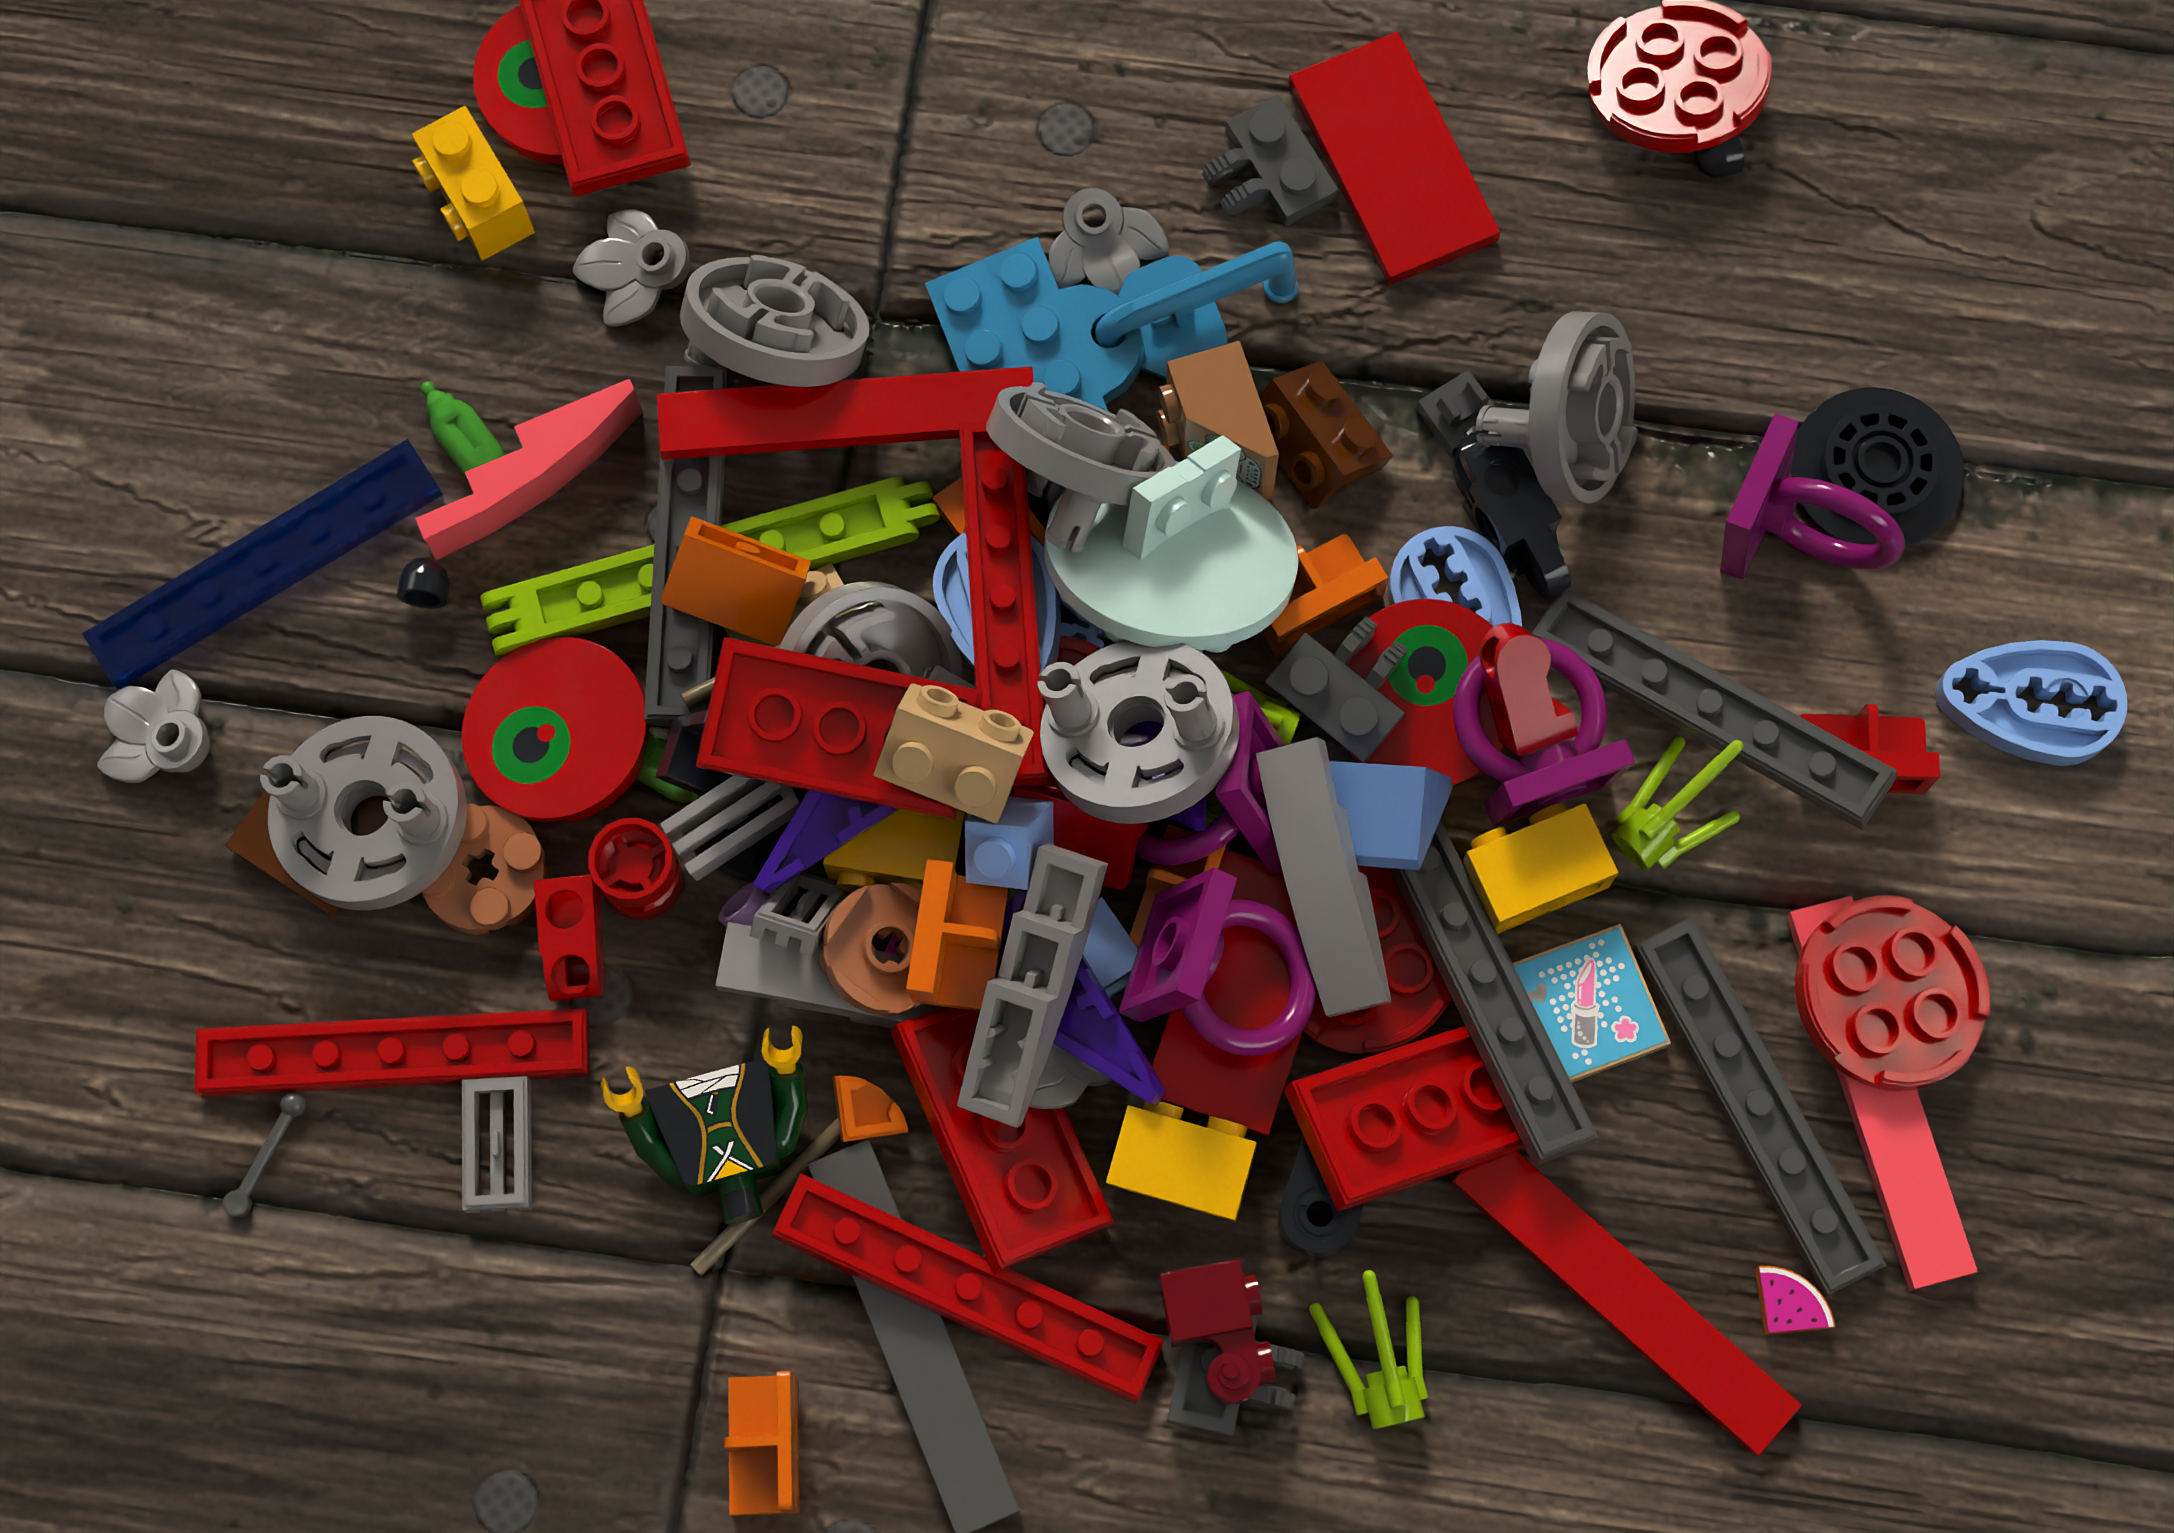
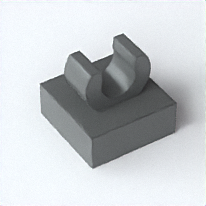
(1453, 410)

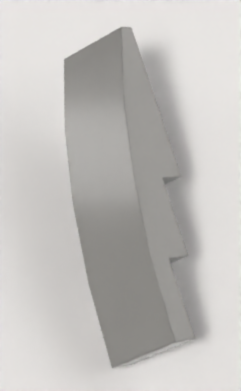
(1323, 877)
(786, 975)
(1032, 985)

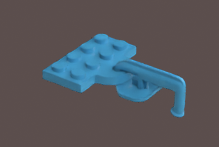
(1015, 316)

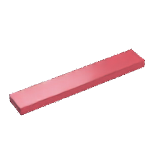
(1901, 1161)

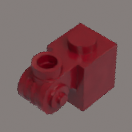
(1216, 1308)

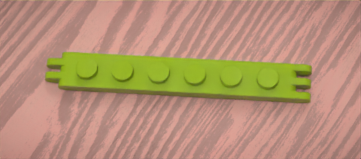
(621, 585)

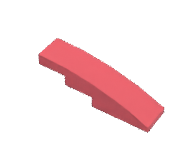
(552, 454)

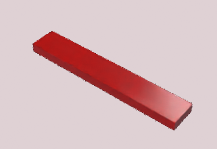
(830, 414)
(1002, 589)
(391, 1052)
(966, 1290)
(1629, 1298)

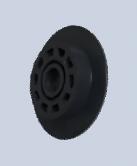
(1882, 460)

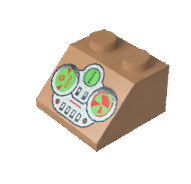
(1215, 397)

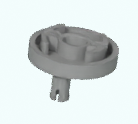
(772, 322)
(1576, 411)
(1078, 448)
(899, 630)
(1116, 689)
(320, 797)

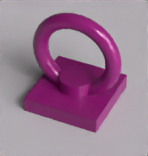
(1769, 503)
(1551, 773)
(1240, 797)
(1184, 949)

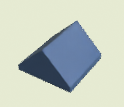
(1391, 810)

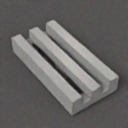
(739, 840)
(794, 926)
(498, 1199)

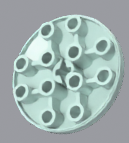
(1185, 561)

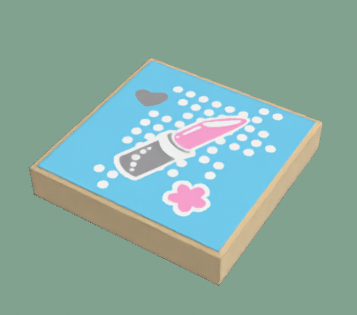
(1593, 1003)

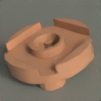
(511, 893)
(849, 952)

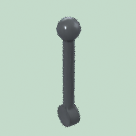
(238, 1202)

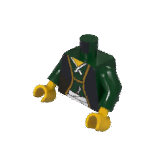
(720, 1126)

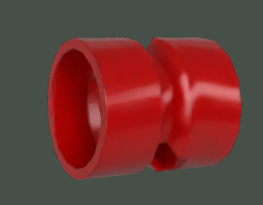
(636, 868)

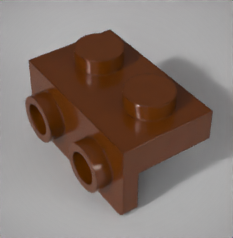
(1320, 433)

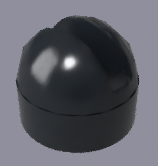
(1721, 160)
(424, 584)

